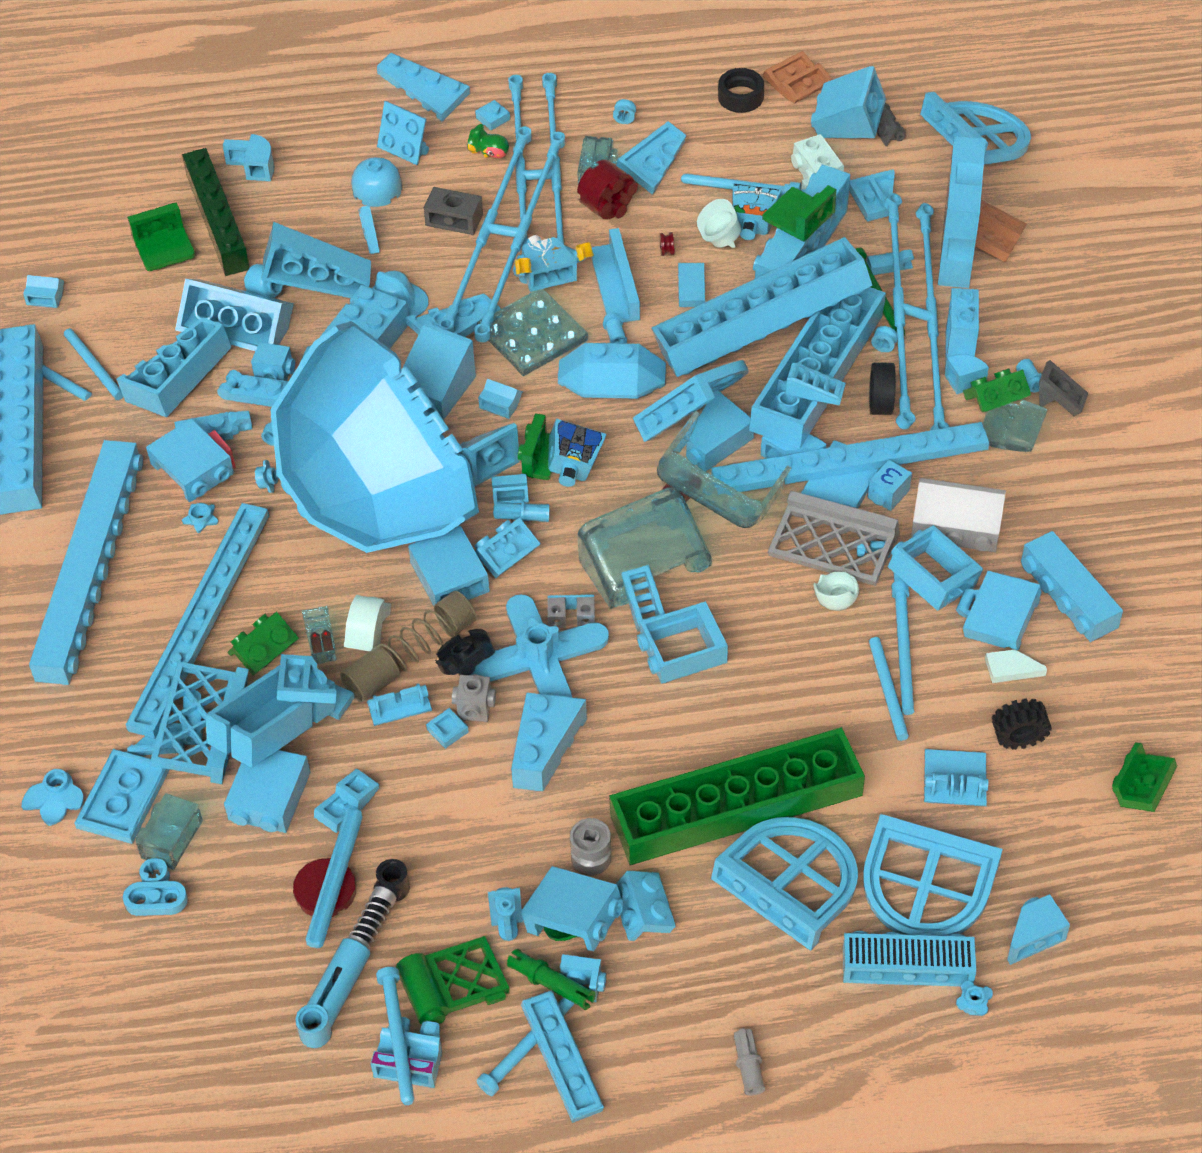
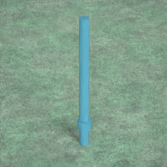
(900, 592)

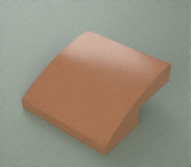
(796, 77)
(997, 231)

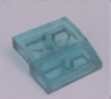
(1014, 426)

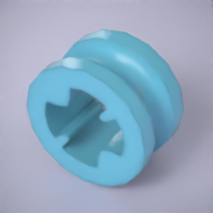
(622, 117)
(884, 339)
(154, 864)

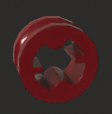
(667, 244)

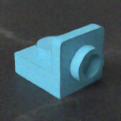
(584, 971)

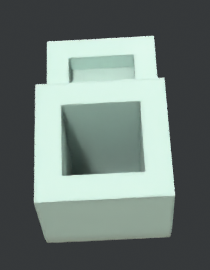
(365, 622)

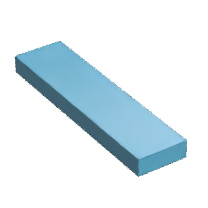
(562, 1056)

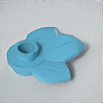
(53, 800)

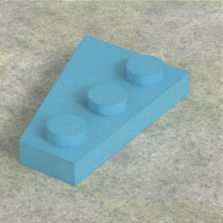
(470, 312)

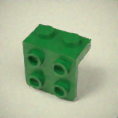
(160, 237)

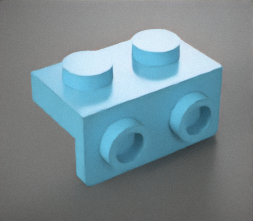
(644, 904)

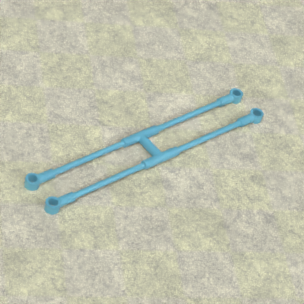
(549, 82)
(923, 213)
(482, 330)

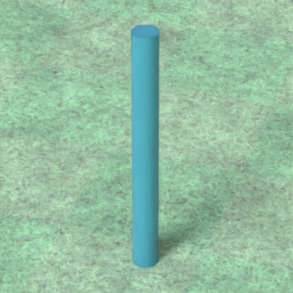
(93, 363)
(65, 383)
(888, 689)

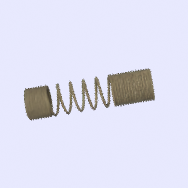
(380, 668)

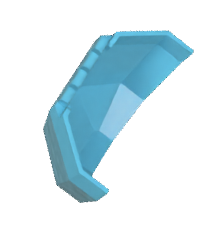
(365, 449)

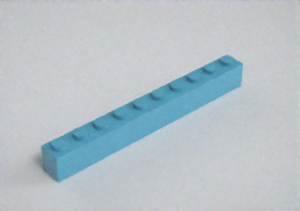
(86, 563)

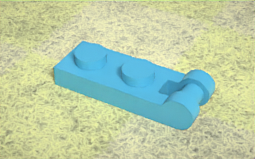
(251, 389)

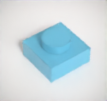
(492, 115)

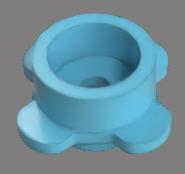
(266, 476)
(970, 1006)

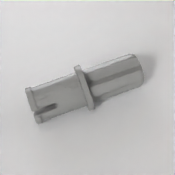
(749, 1062)

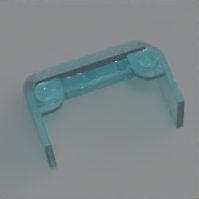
(710, 491)

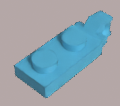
(224, 424)

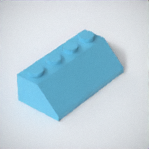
(245, 315)

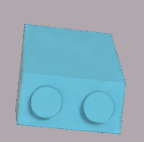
(850, 106)
(442, 366)

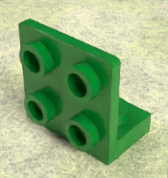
(801, 213)

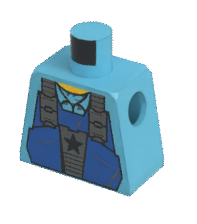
(573, 451)

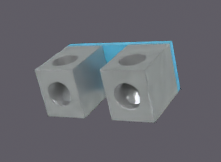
(560, 603)

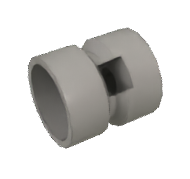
(590, 846)

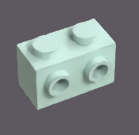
(811, 154)

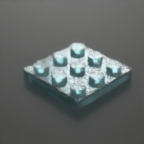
(534, 331)

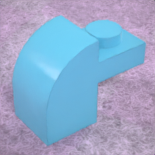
(253, 155)

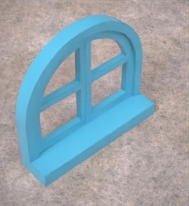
(948, 123)
(687, 399)
(937, 844)
(769, 897)

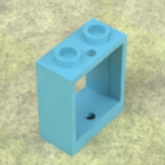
(962, 323)
(938, 594)
(675, 622)

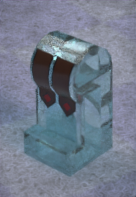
(319, 634)

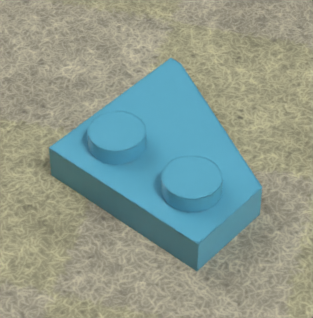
(303, 681)

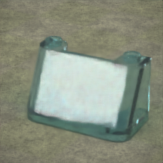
(643, 533)

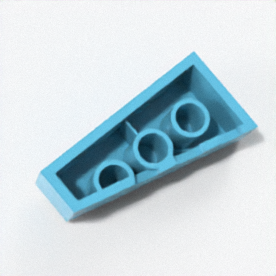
(312, 264)
(176, 368)

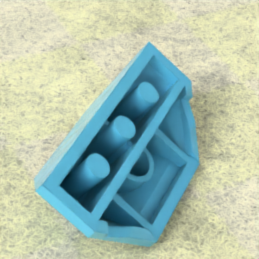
(611, 371)

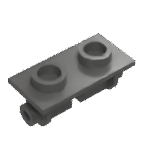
(888, 128)

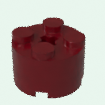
(606, 190)

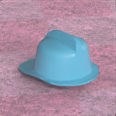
(398, 285)

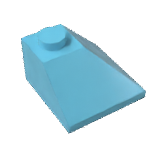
(492, 452)

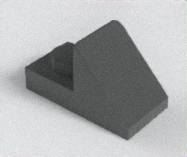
(1060, 387)

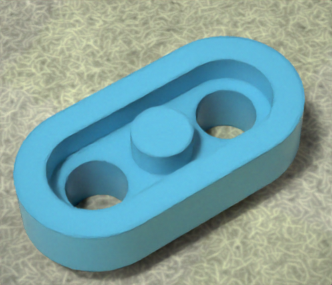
(156, 897)

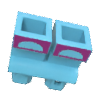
(423, 1054)

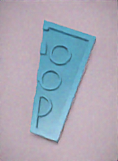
(427, 86)

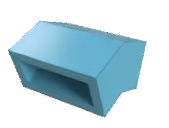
(43, 291)
(499, 398)
(510, 489)

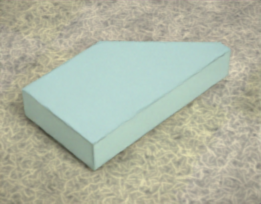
(1012, 665)

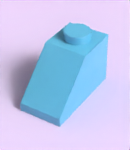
(1038, 928)

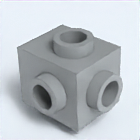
(473, 697)

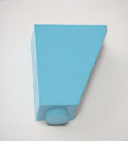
(718, 432)

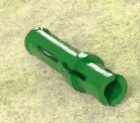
(540, 973)

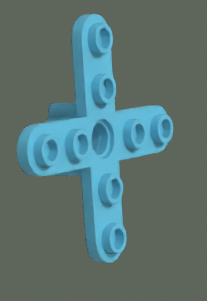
(541, 648)

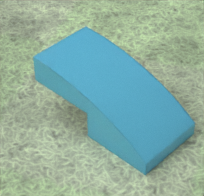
(350, 792)

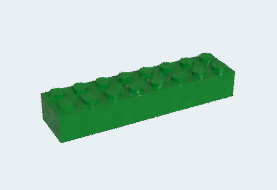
(736, 795)

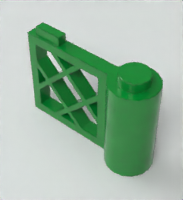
(426, 983)

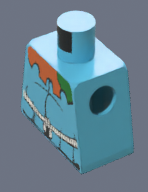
(750, 204)

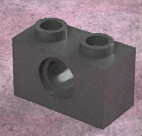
(453, 210)

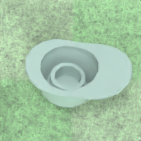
(719, 223)

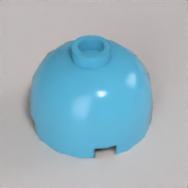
(376, 182)

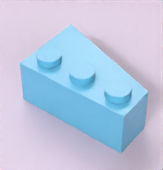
(543, 737)

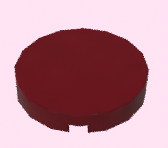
(309, 884)

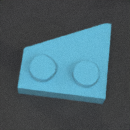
(871, 193)

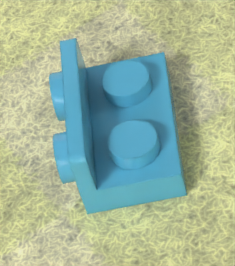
(507, 547)

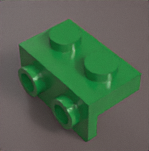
(999, 391)
(535, 450)
(264, 643)
(1143, 779)

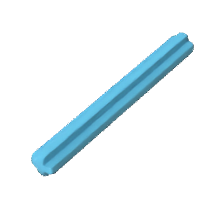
(334, 878)

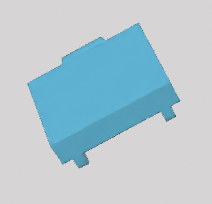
(999, 610)

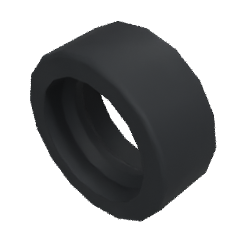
(741, 102)
(882, 388)

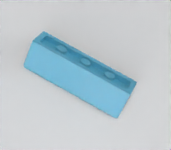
(615, 278)

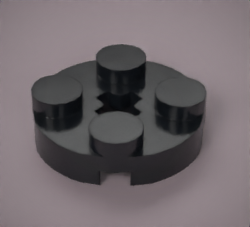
(463, 654)

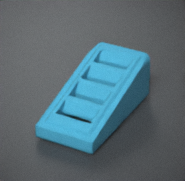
(805, 384)
(633, 600)

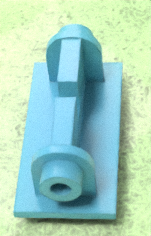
(399, 705)
(505, 911)

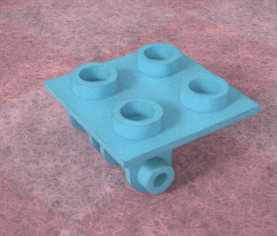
(402, 133)
(955, 777)

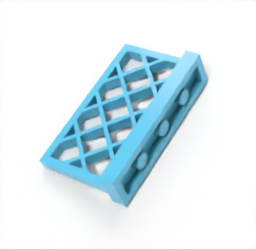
(217, 759)

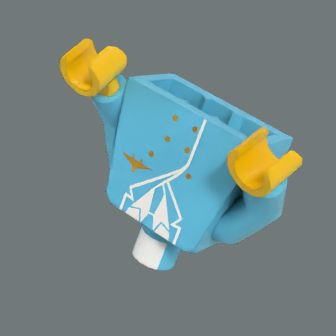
(549, 262)

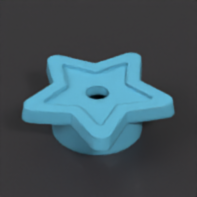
(197, 510)

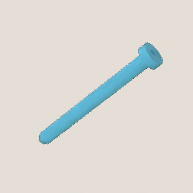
(388, 978)
(489, 1082)

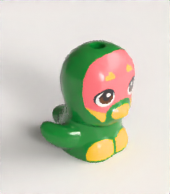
(488, 144)

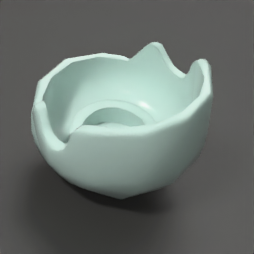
(836, 590)

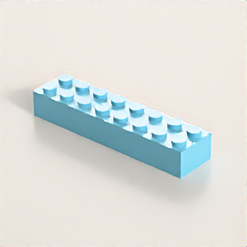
(762, 306)
(825, 344)
(21, 419)

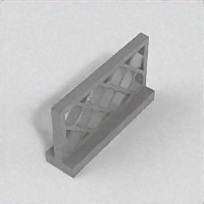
(836, 516)

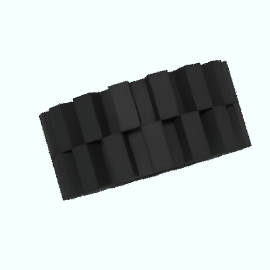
(1021, 724)

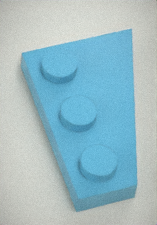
(653, 156)

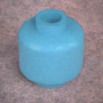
(255, 285)

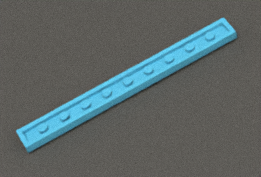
(854, 457)
(198, 617)

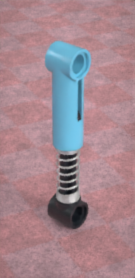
(351, 956)

